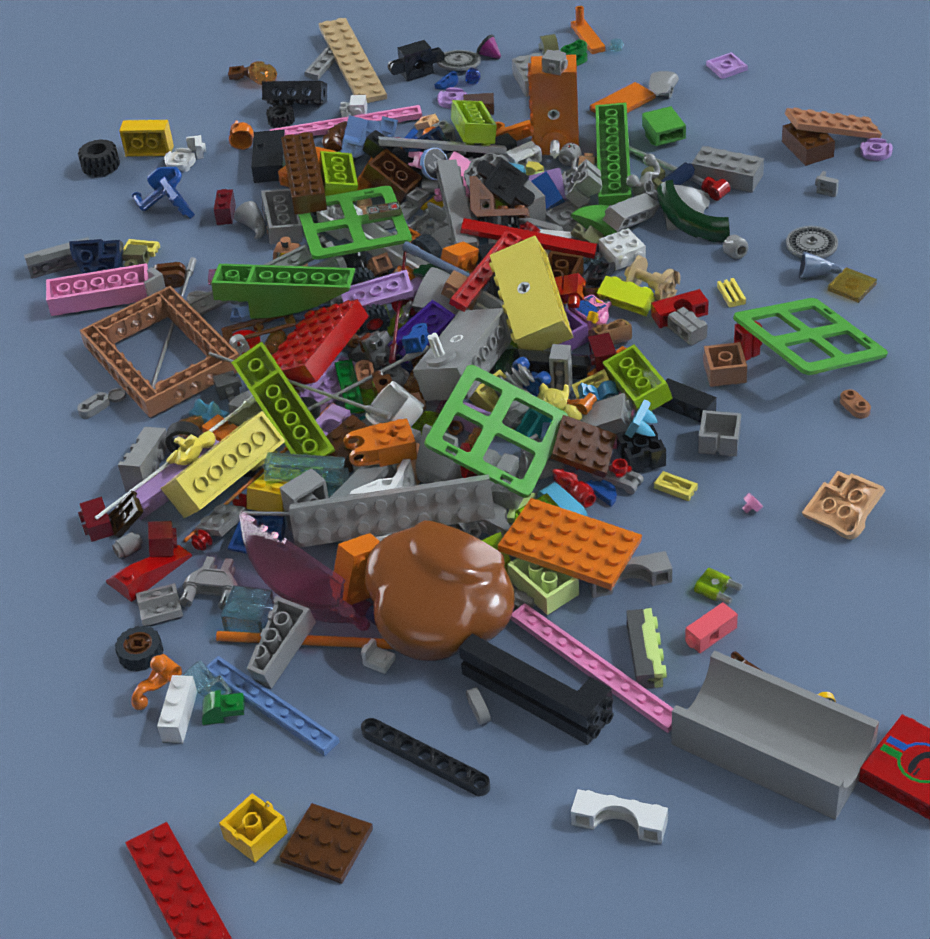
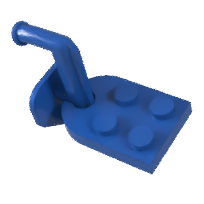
(164, 183)

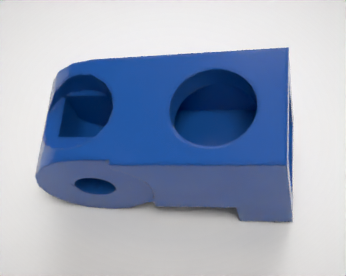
(417, 339)

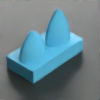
(207, 411)
(640, 420)

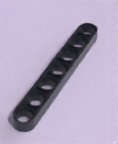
(429, 764)

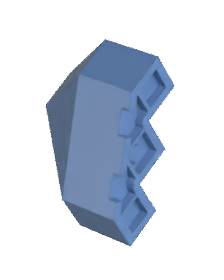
(358, 129)

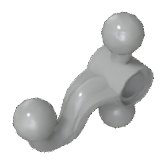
(645, 183)

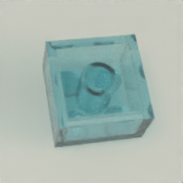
(247, 609)

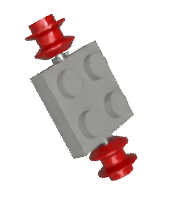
(218, 522)

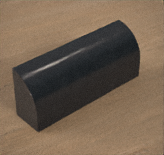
(540, 362)

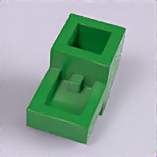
(217, 706)

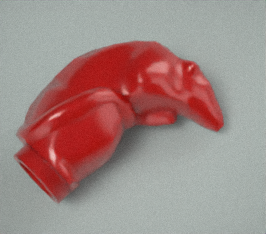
(577, 489)

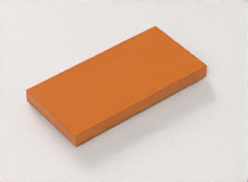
(633, 94)

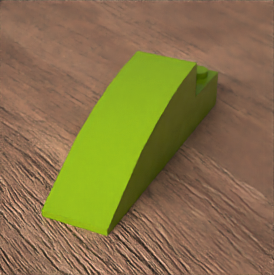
(281, 403)

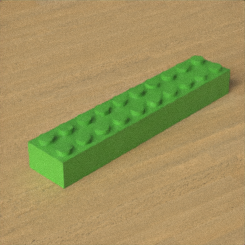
(613, 152)

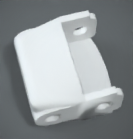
(398, 402)

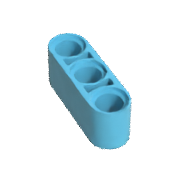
(563, 498)

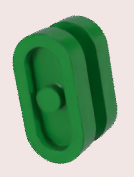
(577, 48)

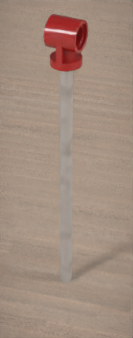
(714, 188)

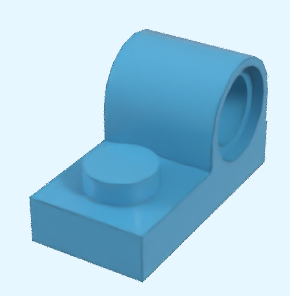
(605, 390)

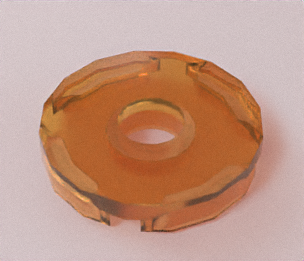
(259, 66)

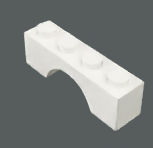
(594, 808)

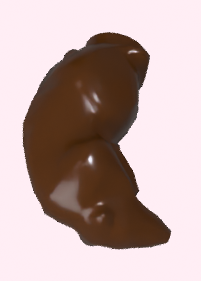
(334, 137)

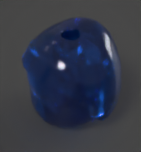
(472, 76)

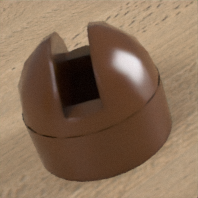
(455, 423)

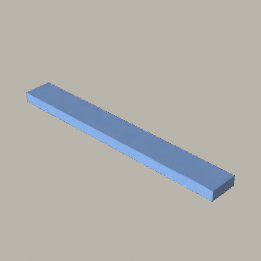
(275, 707)

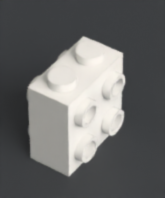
(621, 248)

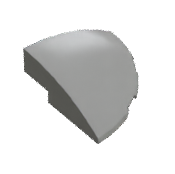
(693, 198)
(431, 288)

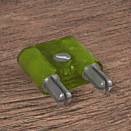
(404, 314)
(713, 585)

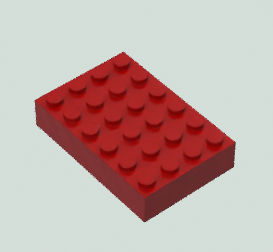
(319, 340)

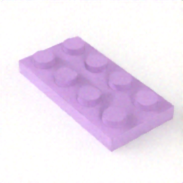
(381, 290)
(328, 383)

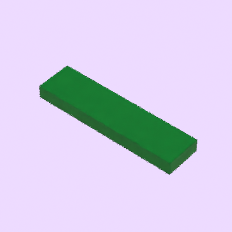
(346, 377)

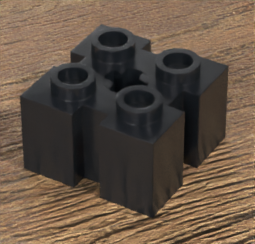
(641, 450)

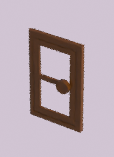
(258, 326)

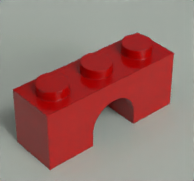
(692, 301)

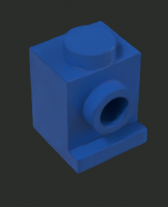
(275, 524)

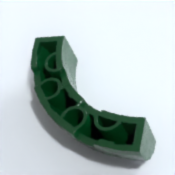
(689, 220)

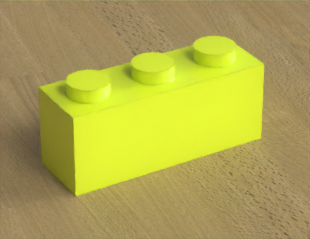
(626, 295)

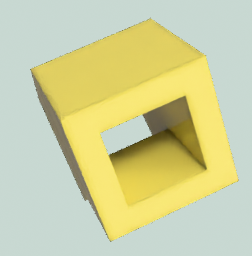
(533, 167)

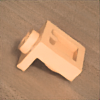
(426, 121)

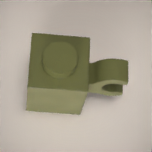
(591, 235)
(136, 255)

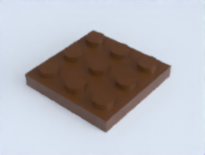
(583, 446)
(326, 843)

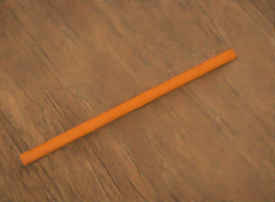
(311, 640)

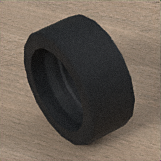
(177, 428)

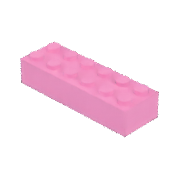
(96, 289)

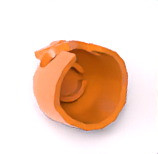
(241, 135)

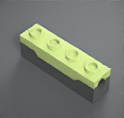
(645, 649)

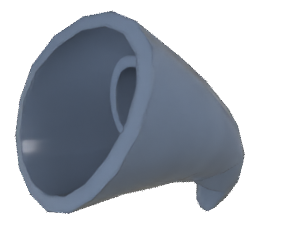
(816, 266)

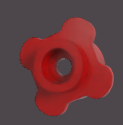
(620, 467)

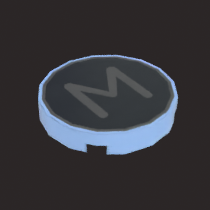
(429, 162)

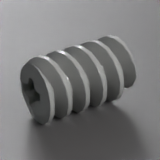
(518, 378)

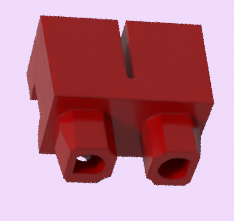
(571, 289)

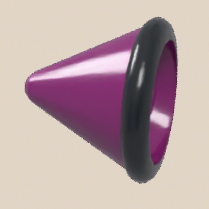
(489, 47)

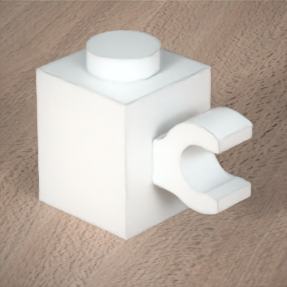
(357, 105)

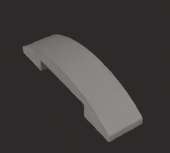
(415, 200)

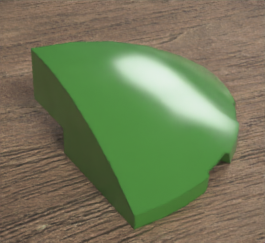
(593, 216)

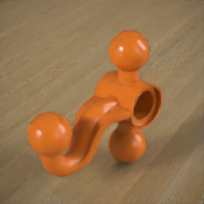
(161, 673)

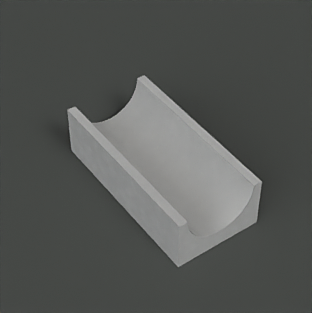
(776, 734)

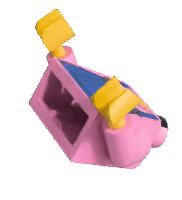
(592, 311)

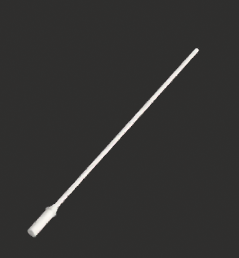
(246, 403)

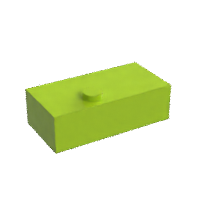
(337, 172)
(637, 378)

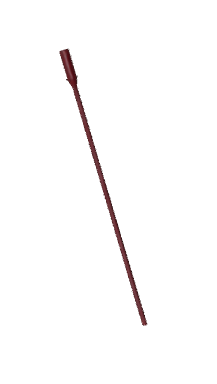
(393, 347)

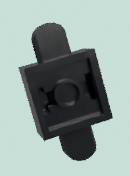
(415, 53)
(506, 182)

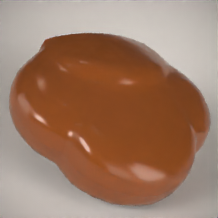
(436, 590)

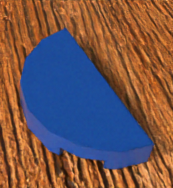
(448, 81)
(604, 491)

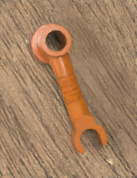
(584, 405)

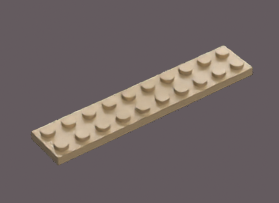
(352, 60)

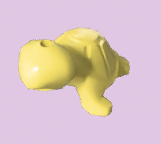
(559, 399)
(191, 448)

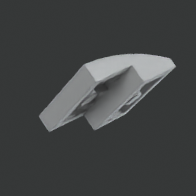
(159, 604)

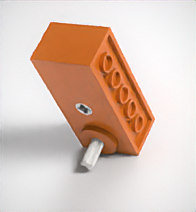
(553, 106)

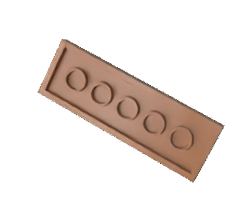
(832, 123)

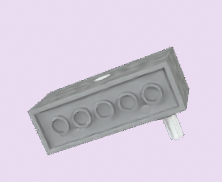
(469, 339)

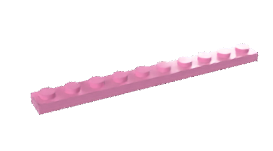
(321, 127)
(594, 666)

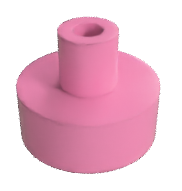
(752, 503)

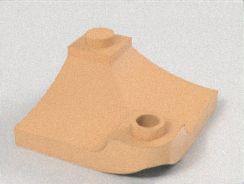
(844, 504)

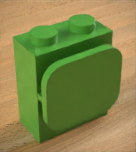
(663, 126)

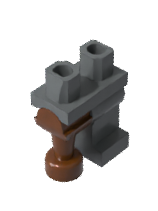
(369, 348)

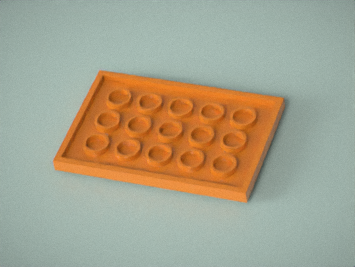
(570, 543)

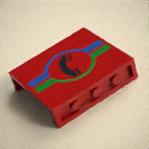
(902, 766)

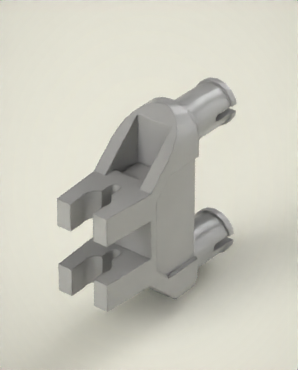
(209, 581)

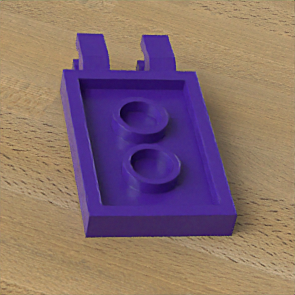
(433, 315)

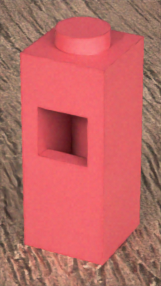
(711, 627)

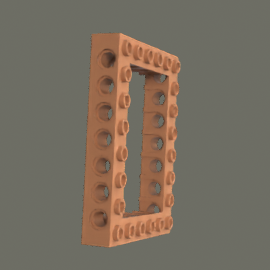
(103, 334)

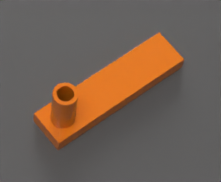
(586, 33)

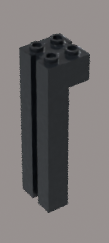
(572, 711)

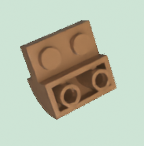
(619, 330)

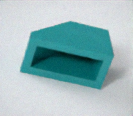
(532, 423)

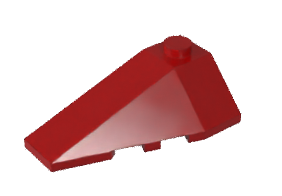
(146, 573)

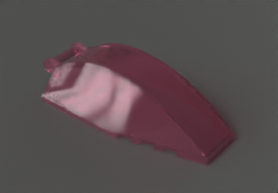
(300, 576)

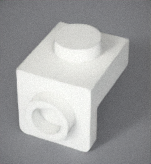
(195, 144)

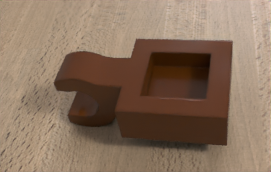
(238, 72)

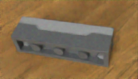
(50, 260)

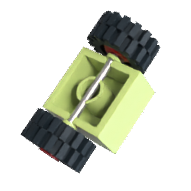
(378, 315)

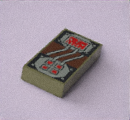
(383, 210)

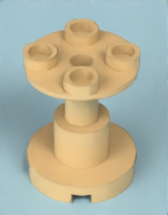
(663, 284)

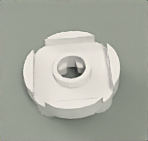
(182, 159)

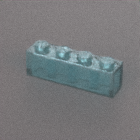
(286, 467)

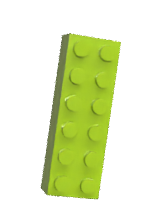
(473, 122)

